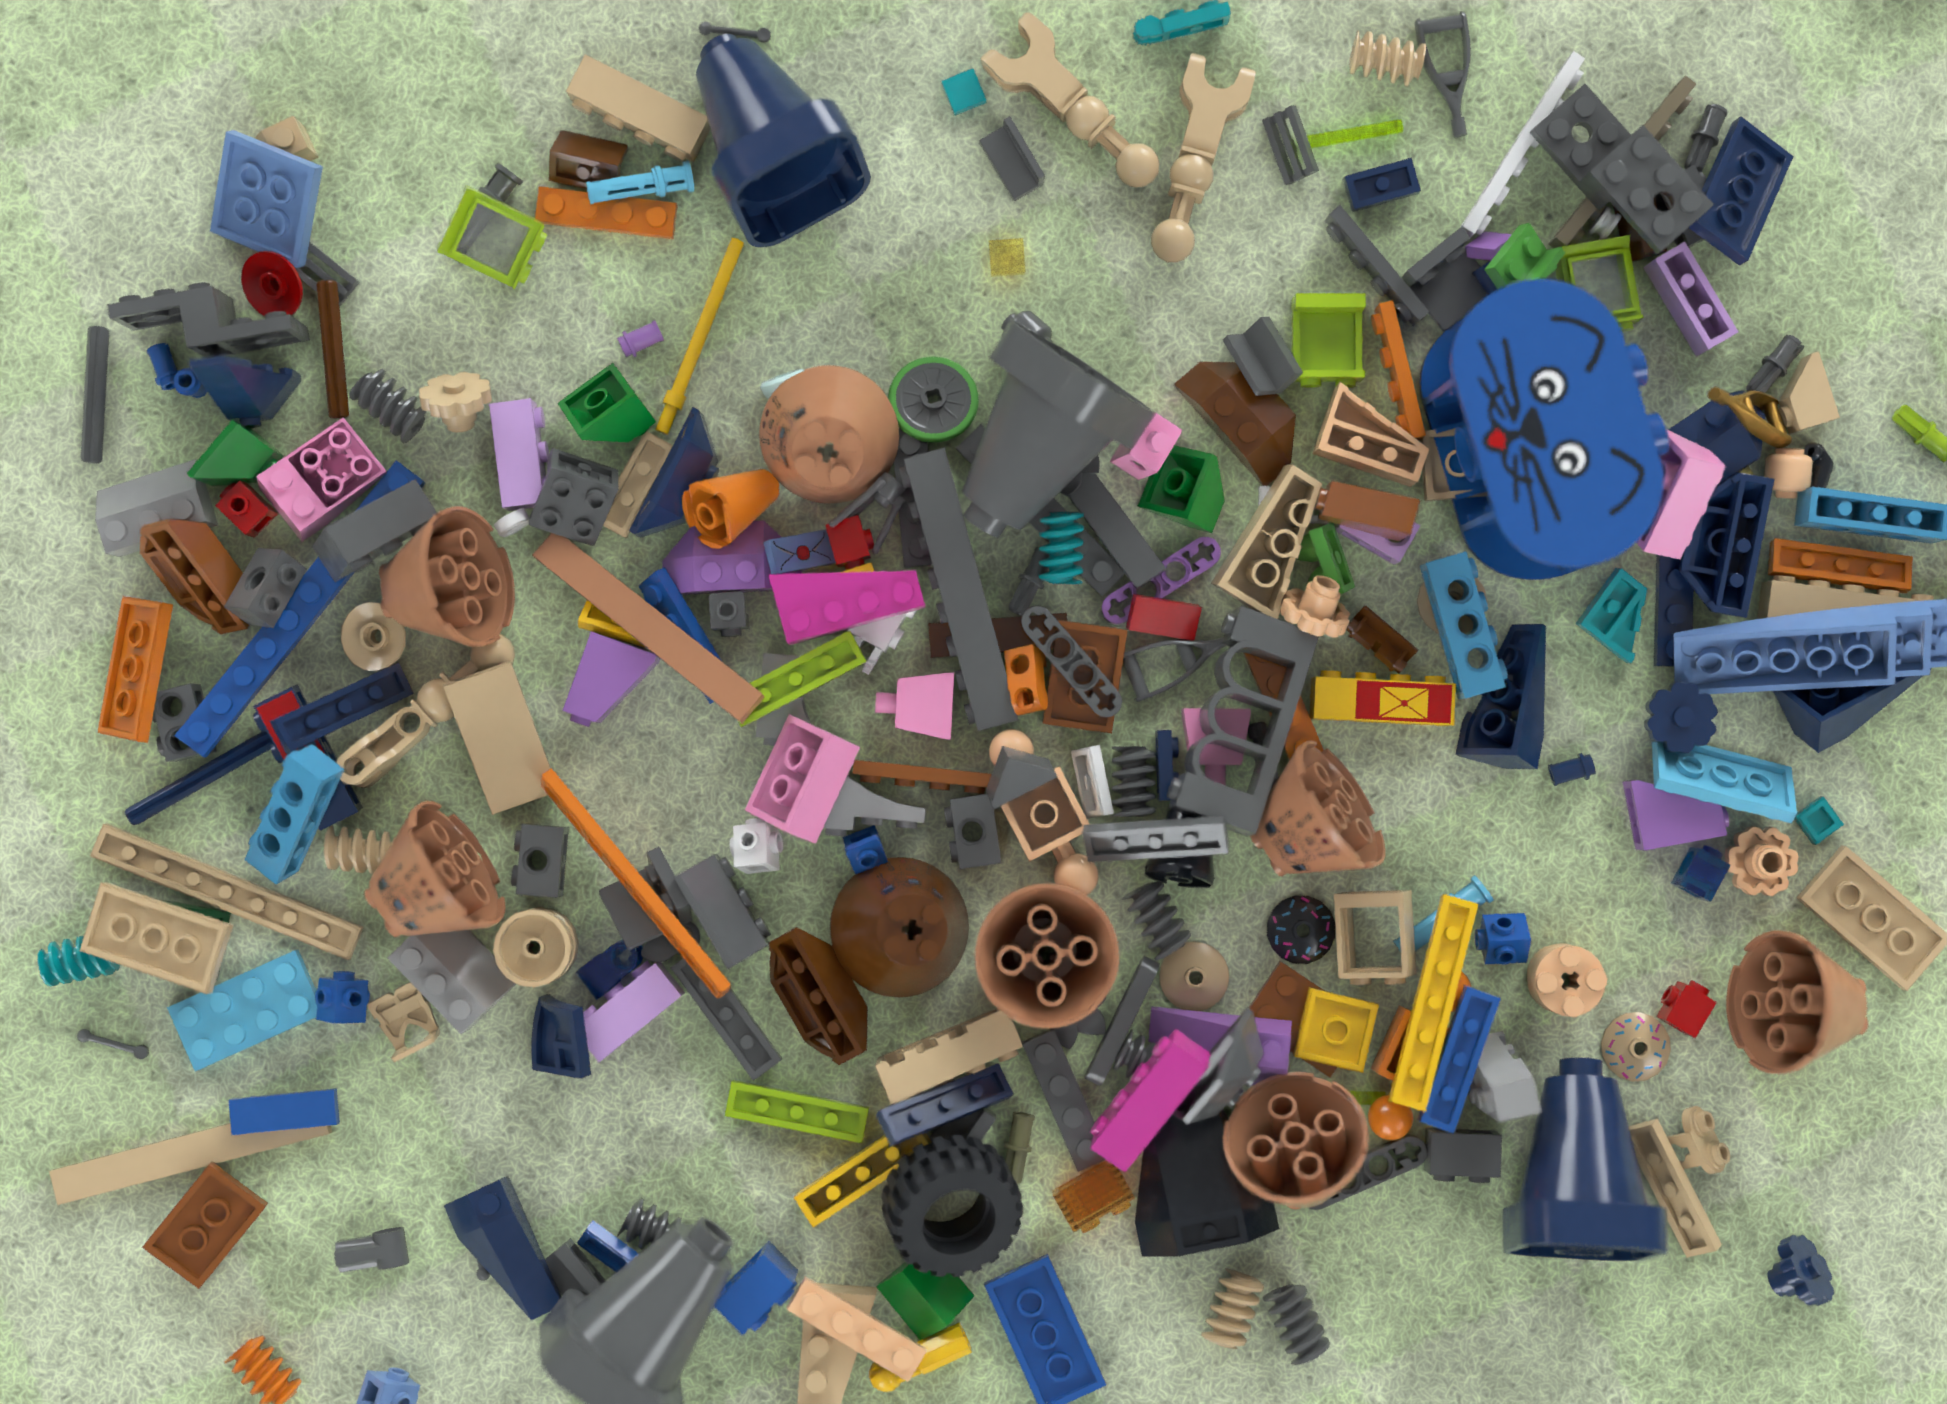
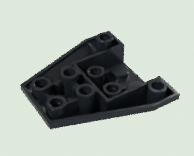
(1191, 1195)

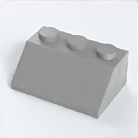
(150, 499)
(453, 975)

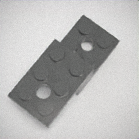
(1621, 168)
(208, 320)

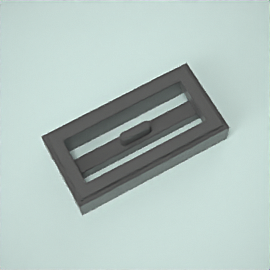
(1279, 151)
(344, 292)

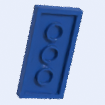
(1045, 1332)

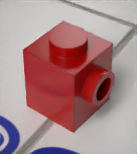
(246, 508)
(850, 542)
(1686, 1007)

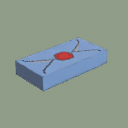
(799, 552)

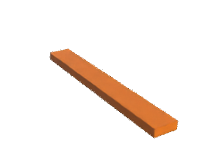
(635, 884)

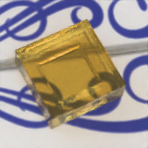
(1007, 257)

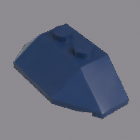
(1723, 434)
(688, 461)
(1728, 544)

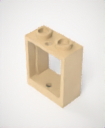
(1344, 904)

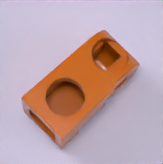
(1026, 679)

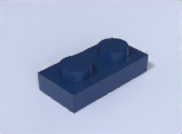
(1381, 184)
(1166, 749)

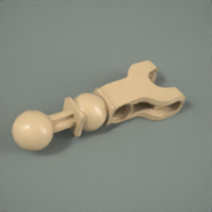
(1067, 98)
(1192, 171)
(390, 741)

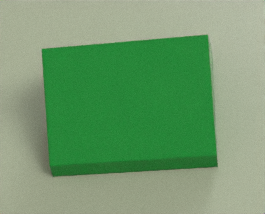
(925, 1300)

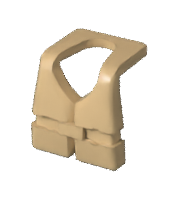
(398, 1011)

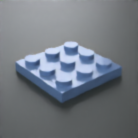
(265, 197)

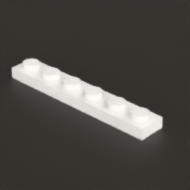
(1514, 159)

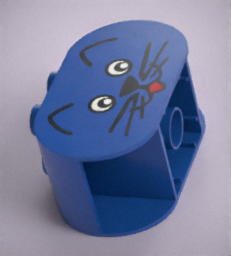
(1546, 428)

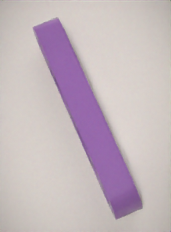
(1162, 583)

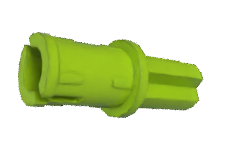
(1921, 431)

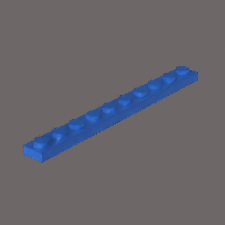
(273, 645)

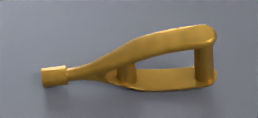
(1769, 431)

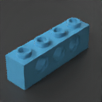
(1871, 515)
(1457, 645)
(293, 813)

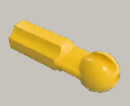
(941, 1350)

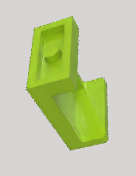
(1328, 338)

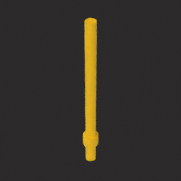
(675, 398)

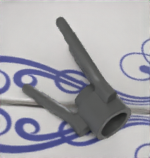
(884, 491)

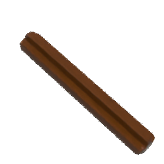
(332, 349)

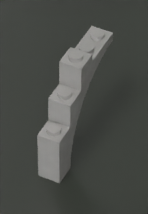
(853, 798)

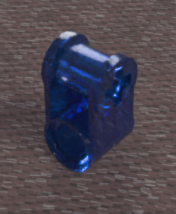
(608, 969)

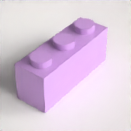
(1690, 299)
(519, 451)
(629, 1008)

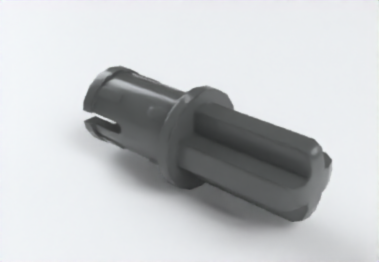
(1706, 136)
(1776, 364)
(1029, 583)

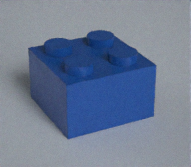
(756, 1288)

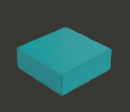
(963, 91)
(1818, 820)

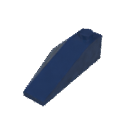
(245, 390)
(1833, 714)
(1510, 720)
(501, 1239)

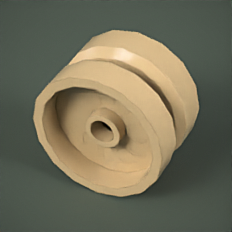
(556, 940)

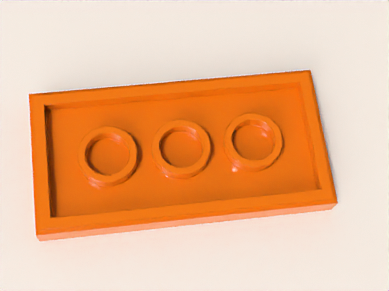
(135, 669)

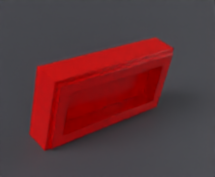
(1163, 617)

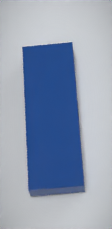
(284, 1111)

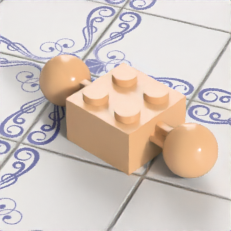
(1048, 820)

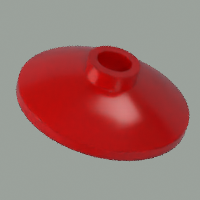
(261, 287)

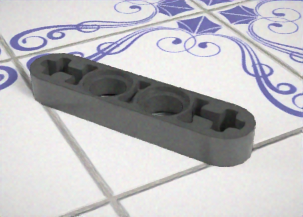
(1068, 663)
(1122, 1020)
(1366, 1179)

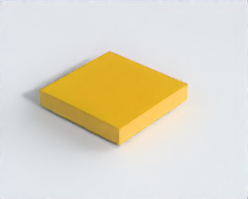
(1336, 1030)

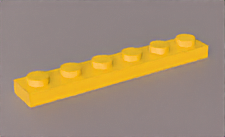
(1433, 1002)

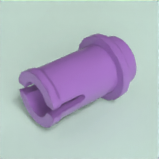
(640, 339)

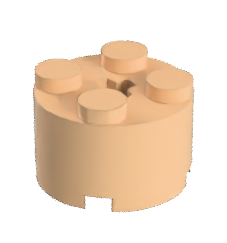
(1585, 977)

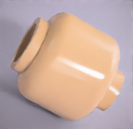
(1789, 470)

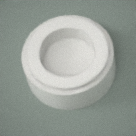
(512, 522)

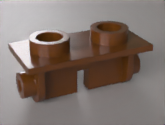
(1382, 639)

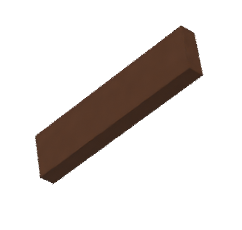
(1007, 631)

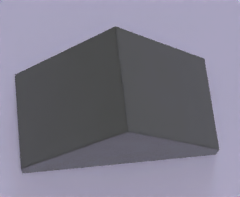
(1016, 775)

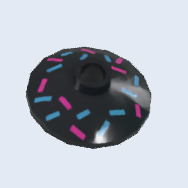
(1283, 929)

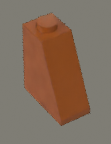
(1367, 510)

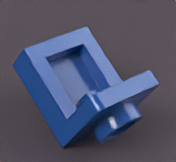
(864, 849)

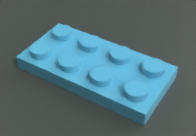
(1727, 780)
(245, 1010)

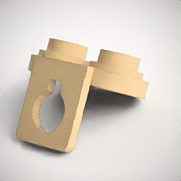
(1701, 1142)

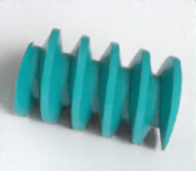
(1062, 547)
(71, 963)

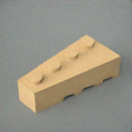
(1266, 551)
(948, 1054)
(825, 1360)

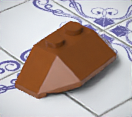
(193, 569)

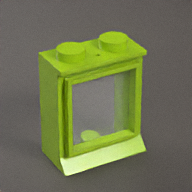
(492, 238)
(1606, 273)

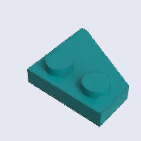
(1616, 614)

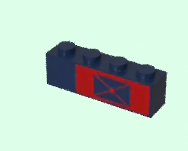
(344, 800)

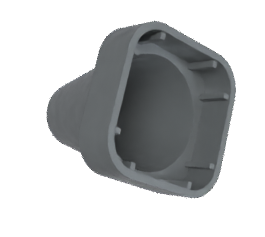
(1043, 429)
(641, 1323)

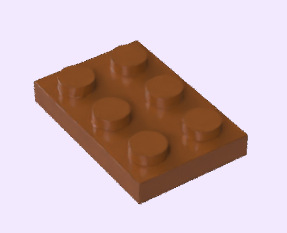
(1106, 649)
(1284, 999)
(205, 1225)

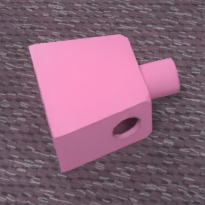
(1149, 450)
(921, 704)
(1214, 756)

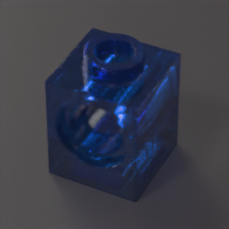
(1701, 872)

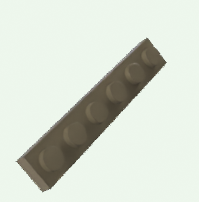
(1657, 125)

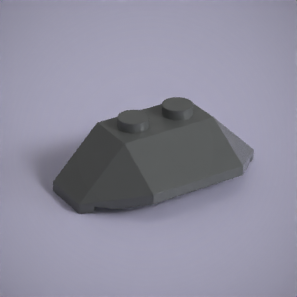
(1230, 1067)

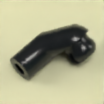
(1821, 466)

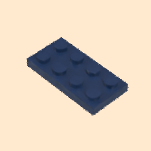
(1742, 190)

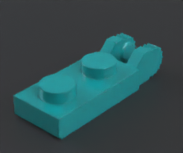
(1181, 23)

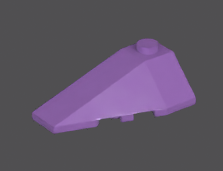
(1209, 1027)

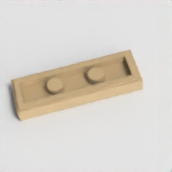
(636, 482)

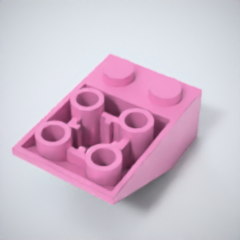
(320, 479)

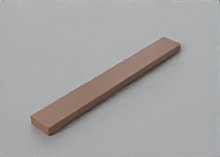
(649, 627)

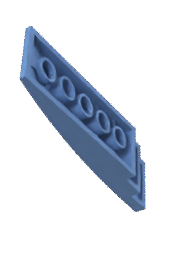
(1815, 649)

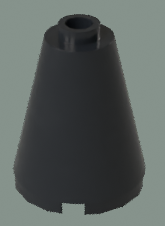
(1187, 870)

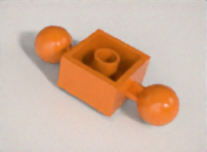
(1387, 1118)

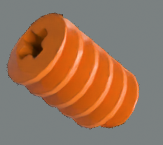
(264, 1372)

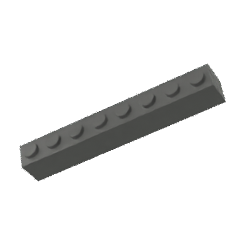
(960, 589)

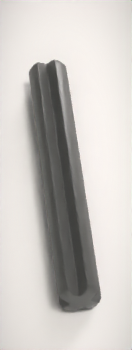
(94, 394)

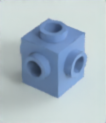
(388, 1388)

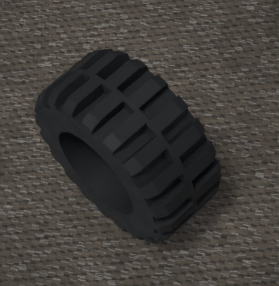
(963, 1241)

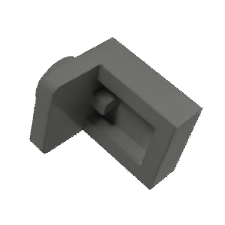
(728, 613)

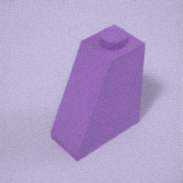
(605, 678)
(1670, 818)

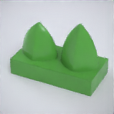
(1324, 546)

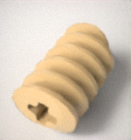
(1387, 58)
(354, 851)
(1234, 1310)

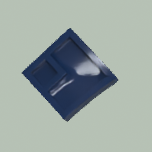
(559, 1039)

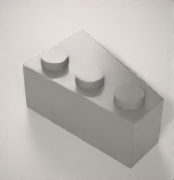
(1503, 1084)

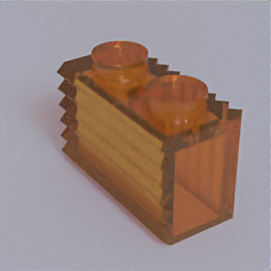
(1093, 1196)

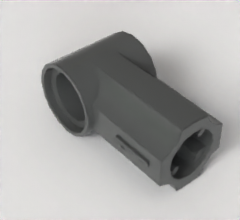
(382, 1250)

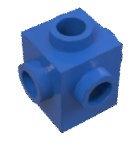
(1503, 938)
(342, 998)

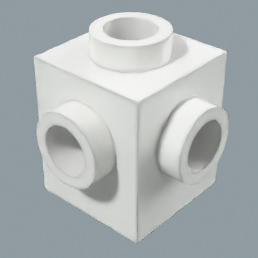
(756, 846)

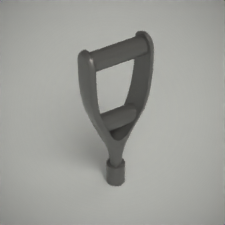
(1450, 78)
(1187, 656)

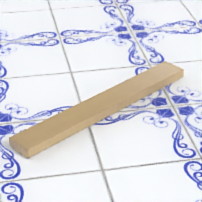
(226, 891)
(167, 1159)

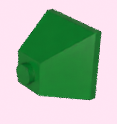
(607, 409)
(234, 457)
(1186, 489)

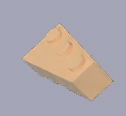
(1368, 441)

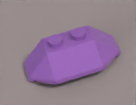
(733, 568)

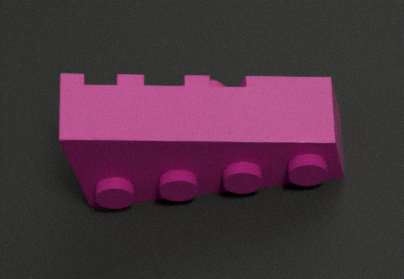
(834, 602)
(1148, 1099)

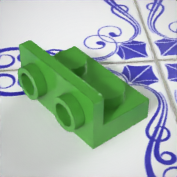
(1523, 258)

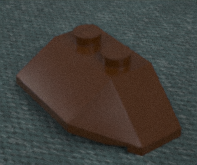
(1251, 425)
(819, 995)

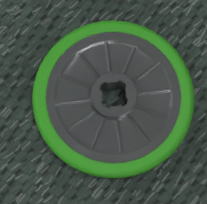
(941, 419)

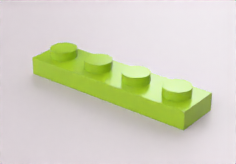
(806, 674)
(796, 1111)

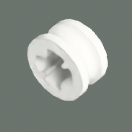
(1605, 223)

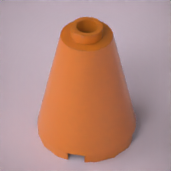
(728, 504)

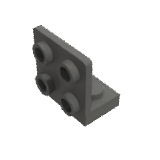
(1446, 281)
(574, 497)
(628, 916)

